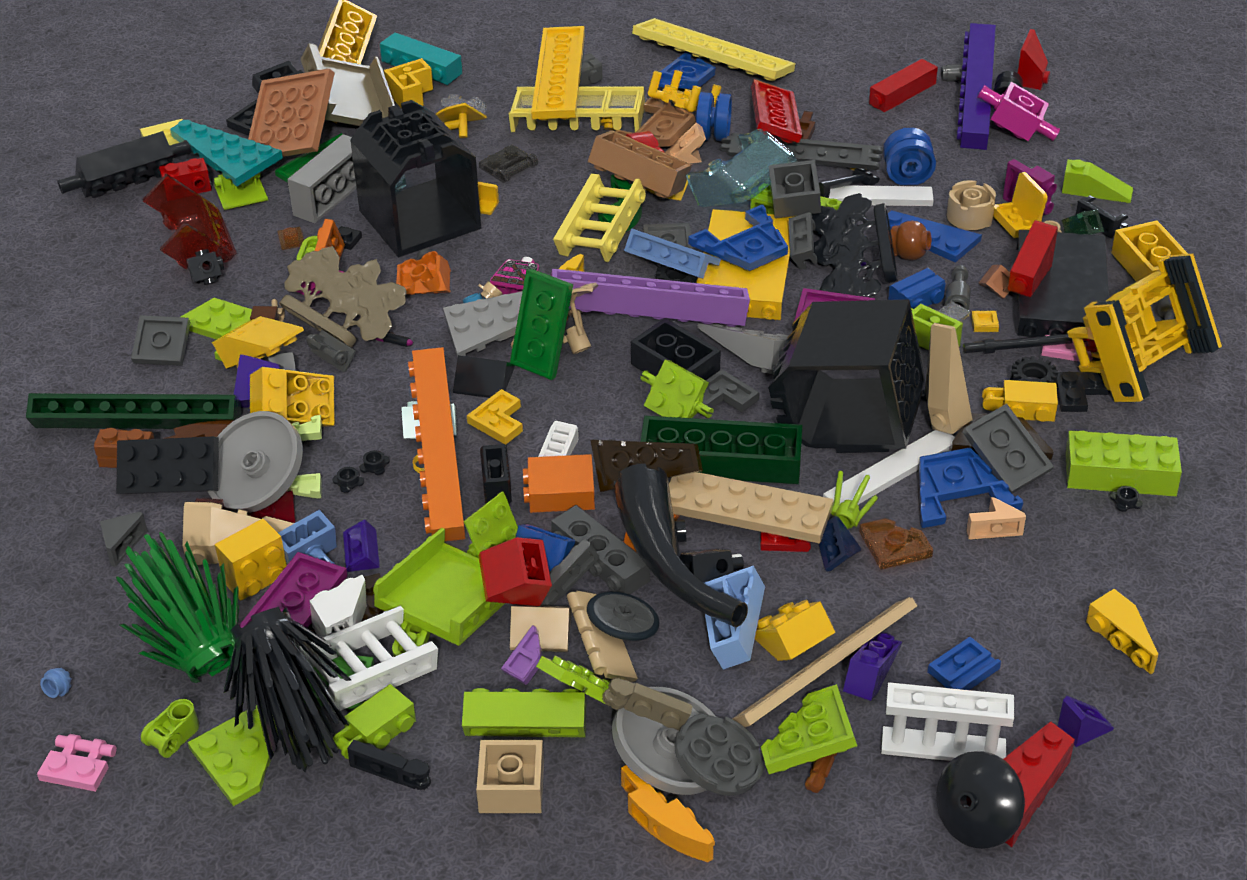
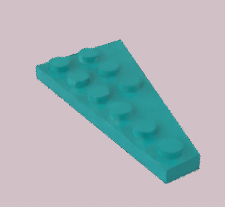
(226, 152)

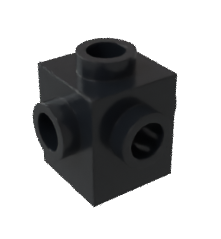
(198, 273)

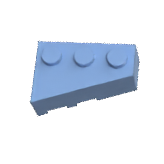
(730, 643)

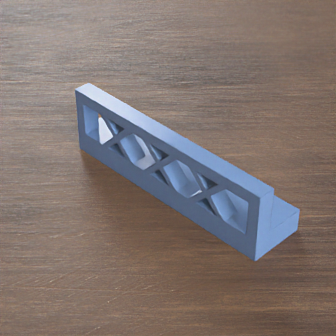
(669, 253)

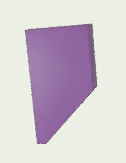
(525, 657)

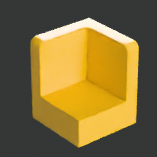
(488, 197)

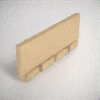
(605, 652)

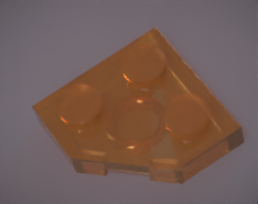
(894, 544)

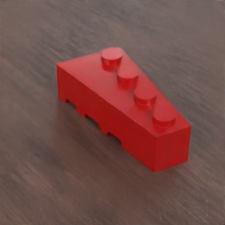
(1039, 766)

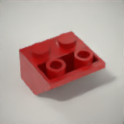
(515, 572)

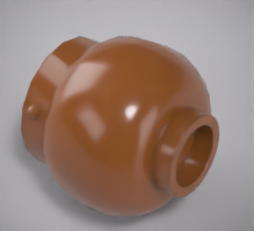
(911, 240)

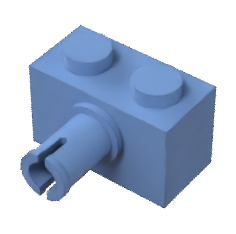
(309, 536)

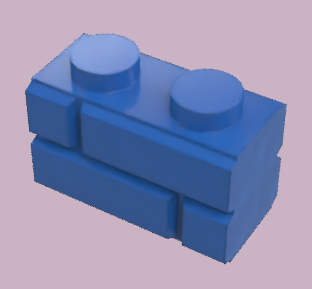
(919, 289)

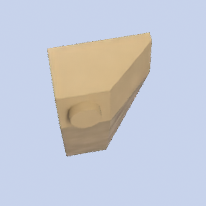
(946, 381)
(208, 524)

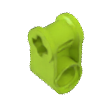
(172, 727)

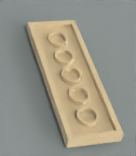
(750, 506)

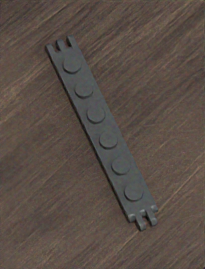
(822, 152)

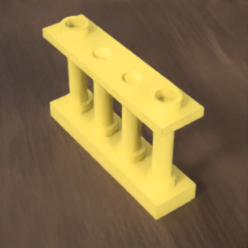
(586, 204)

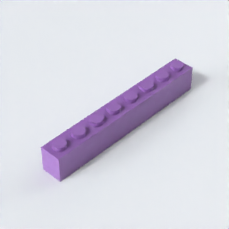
(659, 298)

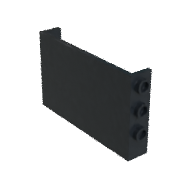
(1071, 284)

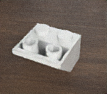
(339, 607)

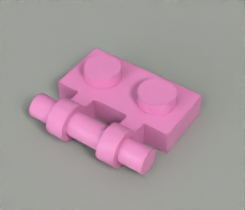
(74, 770)

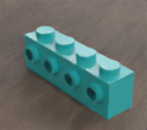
(402, 49)

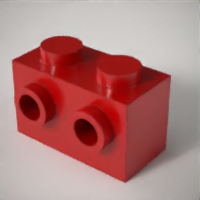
(189, 173)

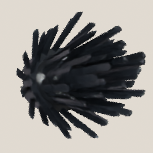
(271, 665)

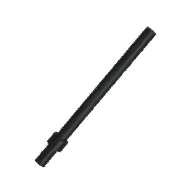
(990, 345)

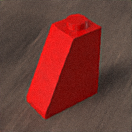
(1033, 259)

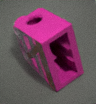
(512, 274)

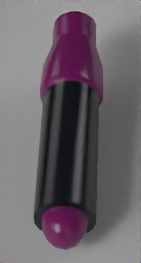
(396, 339)

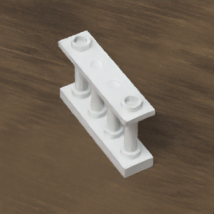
(391, 670)
(948, 705)

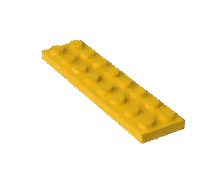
(558, 73)

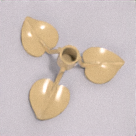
(576, 335)

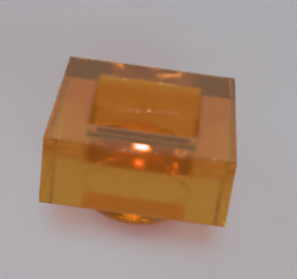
(290, 238)

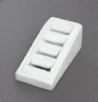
(561, 433)

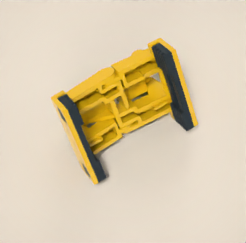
(1130, 339)

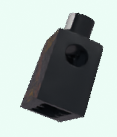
(712, 563)

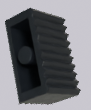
(495, 471)

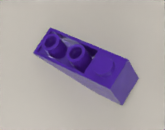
(871, 665)

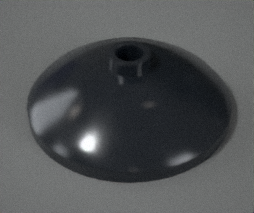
(994, 794)

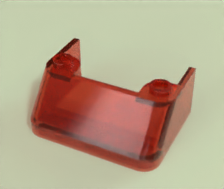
(194, 219)

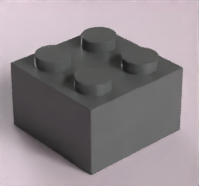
(795, 188)

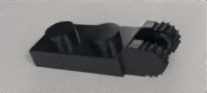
(389, 765)

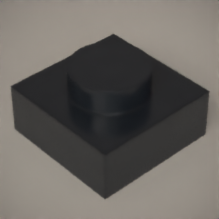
(350, 237)

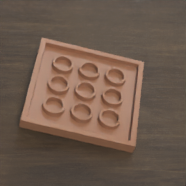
(292, 111)

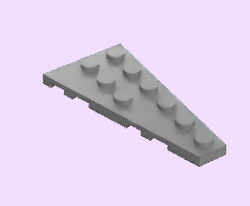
(482, 321)

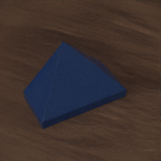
(837, 544)

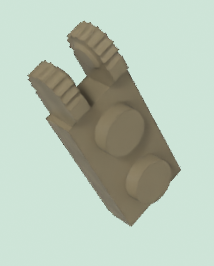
(647, 703)

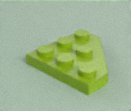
(575, 676)
(811, 733)
(234, 756)

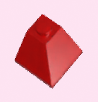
(1033, 63)

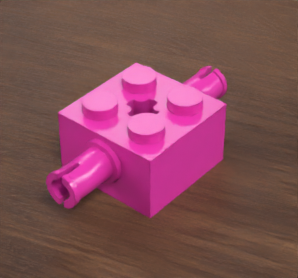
(1019, 112)

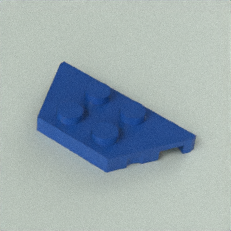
(694, 72)

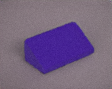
(361, 547)

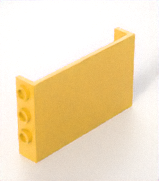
(764, 283)

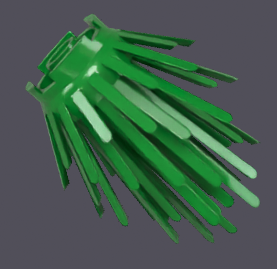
(199, 638)

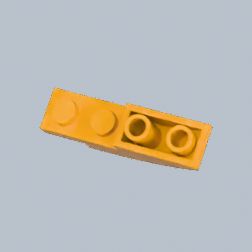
(666, 821)

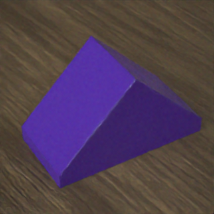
(1082, 721)

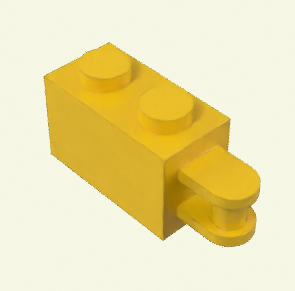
(1024, 398)

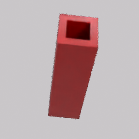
(903, 85)

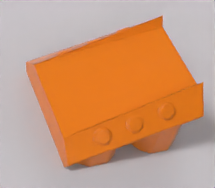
(425, 275)

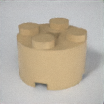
(971, 205)

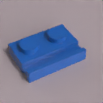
(964, 665)

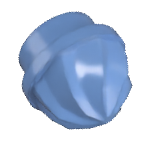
(56, 682)

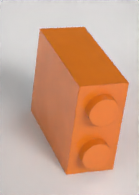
(559, 483)

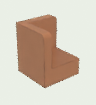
(997, 280)

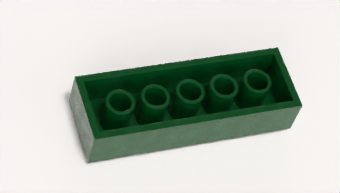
(734, 447)

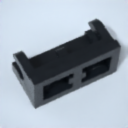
(1109, 222)

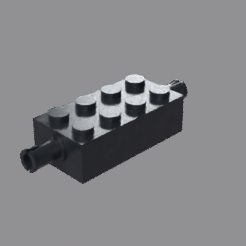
(122, 165)

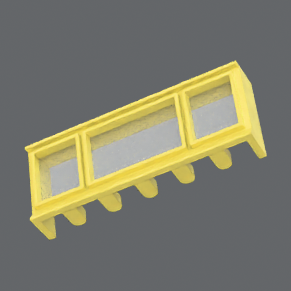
(592, 103)

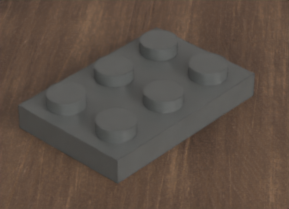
(1008, 448)

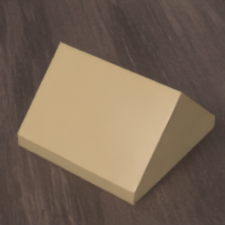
(551, 622)

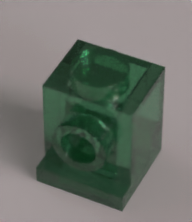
(1083, 223)

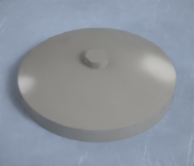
(257, 461)
(650, 749)

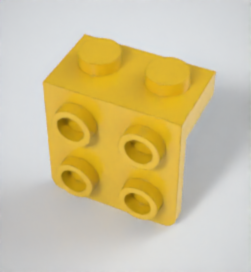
(1025, 208)

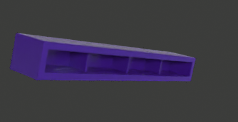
(976, 73)

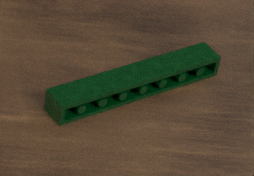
(128, 410)

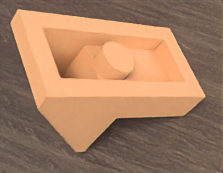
(686, 146)
(999, 522)

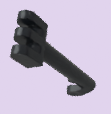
(859, 176)

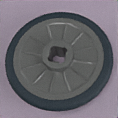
(623, 616)

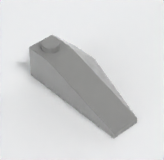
(750, 345)

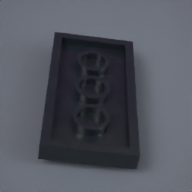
(167, 465)

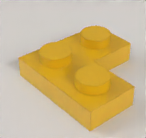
(494, 417)

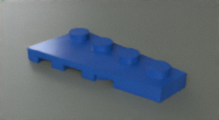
(946, 240)

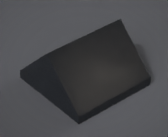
(481, 376)

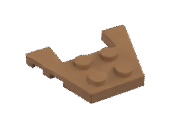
(667, 122)

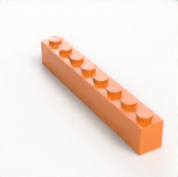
(438, 444)

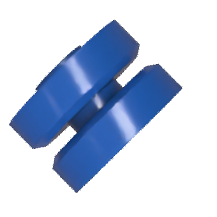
(716, 117)
(909, 156)

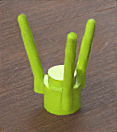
(849, 509)

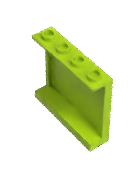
(437, 590)

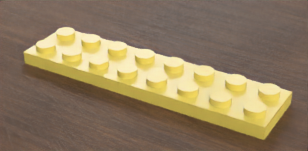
(714, 48)

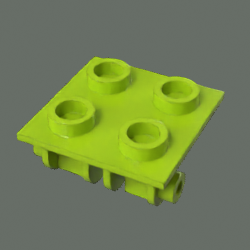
(244, 194)
(491, 525)

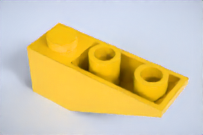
(1122, 625)

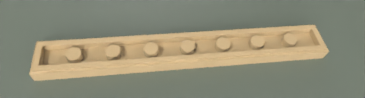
(824, 662)

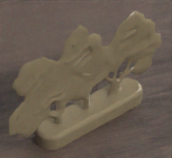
(348, 293)

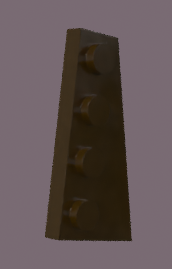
(614, 456)

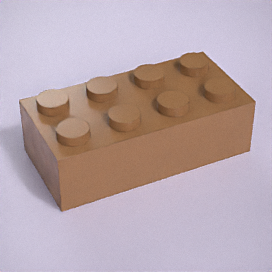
(636, 160)

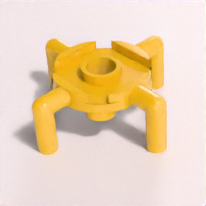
(686, 100)

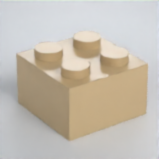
(510, 776)

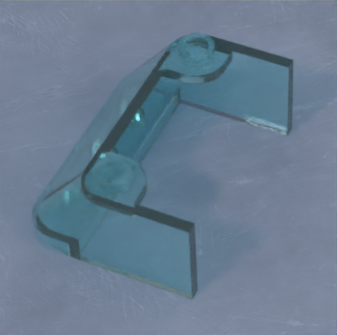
(741, 175)

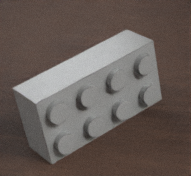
(323, 181)

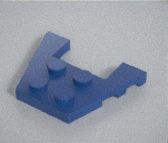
(748, 248)
(956, 476)

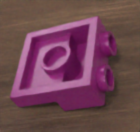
(1038, 174)

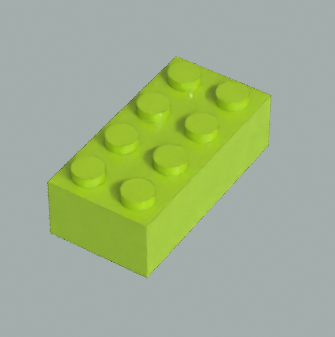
(1121, 460)

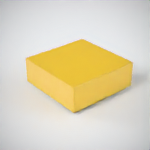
(985, 321)

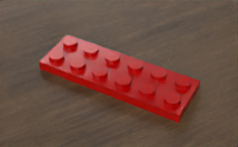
(776, 111)

